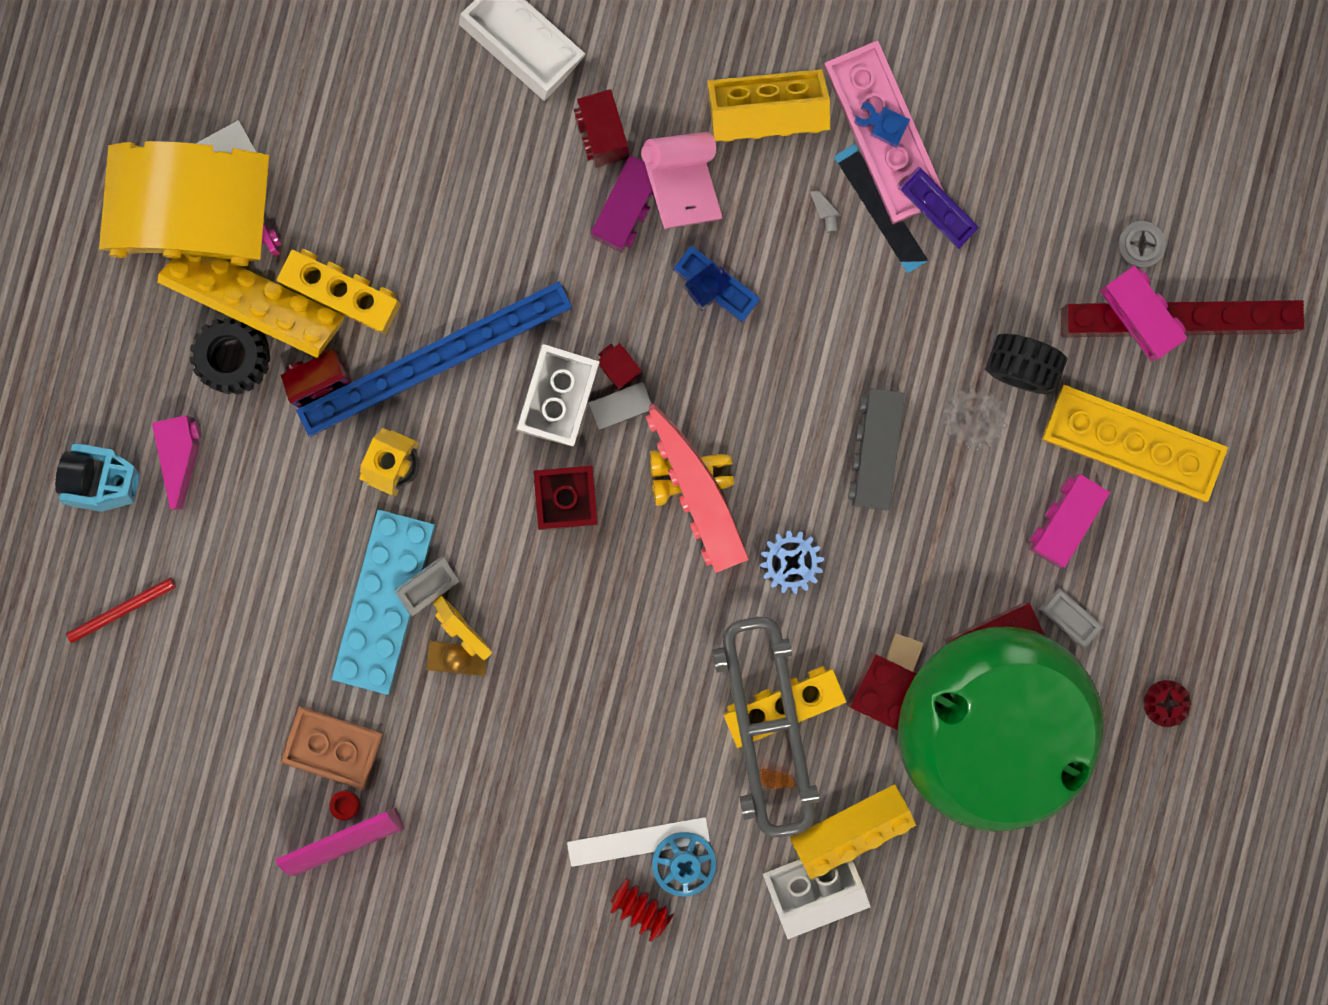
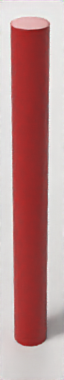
(120, 610)

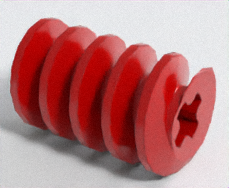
(640, 910)

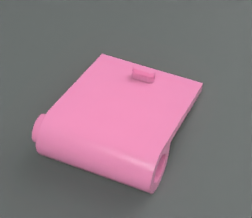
(682, 178)

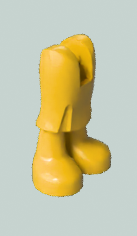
(664, 488)

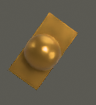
(454, 659)

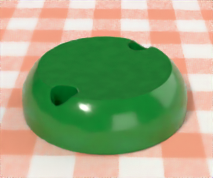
(1008, 736)

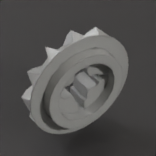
(1151, 235)

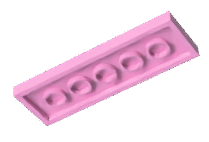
(867, 78)

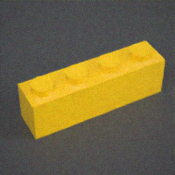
(853, 832)

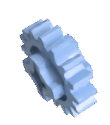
(802, 570)

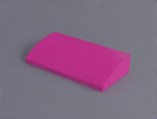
(340, 843)

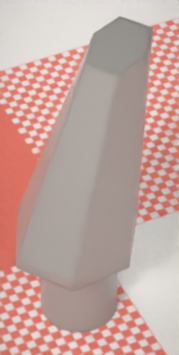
(826, 211)

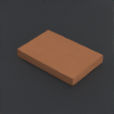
(331, 747)

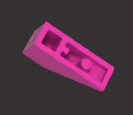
(177, 453)

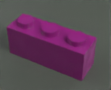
(624, 207)

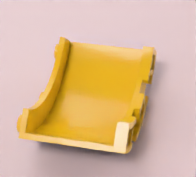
(184, 201)

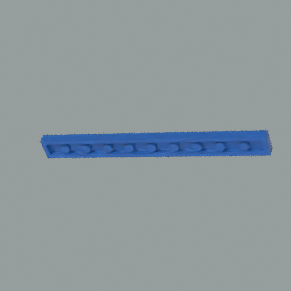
(434, 359)

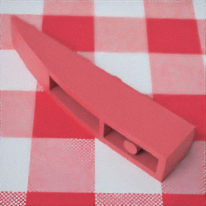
(700, 495)

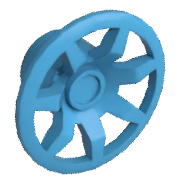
(684, 864)

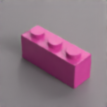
(1144, 313)
(1068, 520)

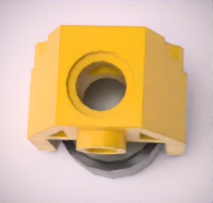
(390, 462)

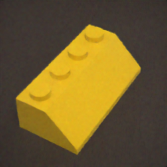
(769, 105)

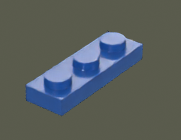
(737, 301)

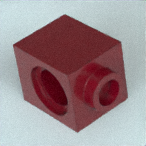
(618, 366)

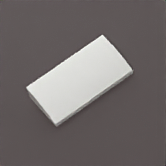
(523, 42)

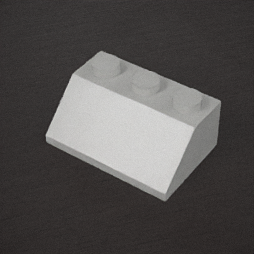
(557, 395)
(815, 902)

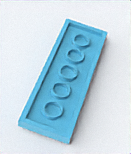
(377, 616)

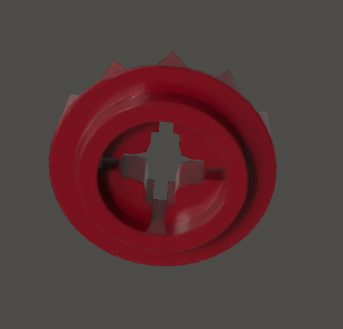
(1158, 693)

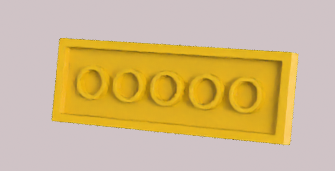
(253, 301)
(1134, 443)

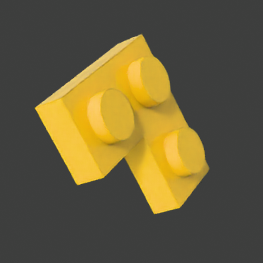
(455, 625)

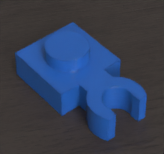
(887, 126)

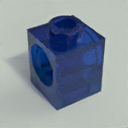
(702, 298)

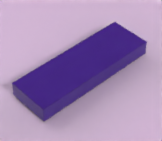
(938, 207)

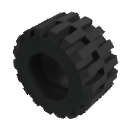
(212, 339)
(1026, 363)

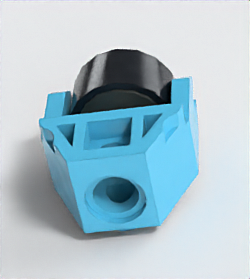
(76, 474)

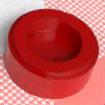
(344, 805)

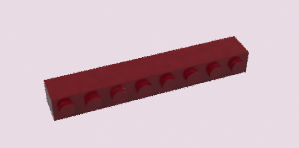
(1197, 318)

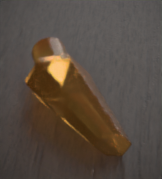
(775, 779)

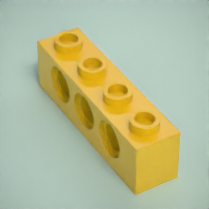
(295, 277)
(828, 697)

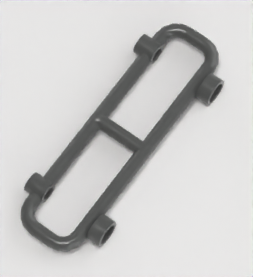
(727, 660)

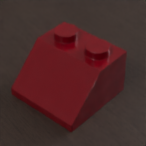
(315, 378)

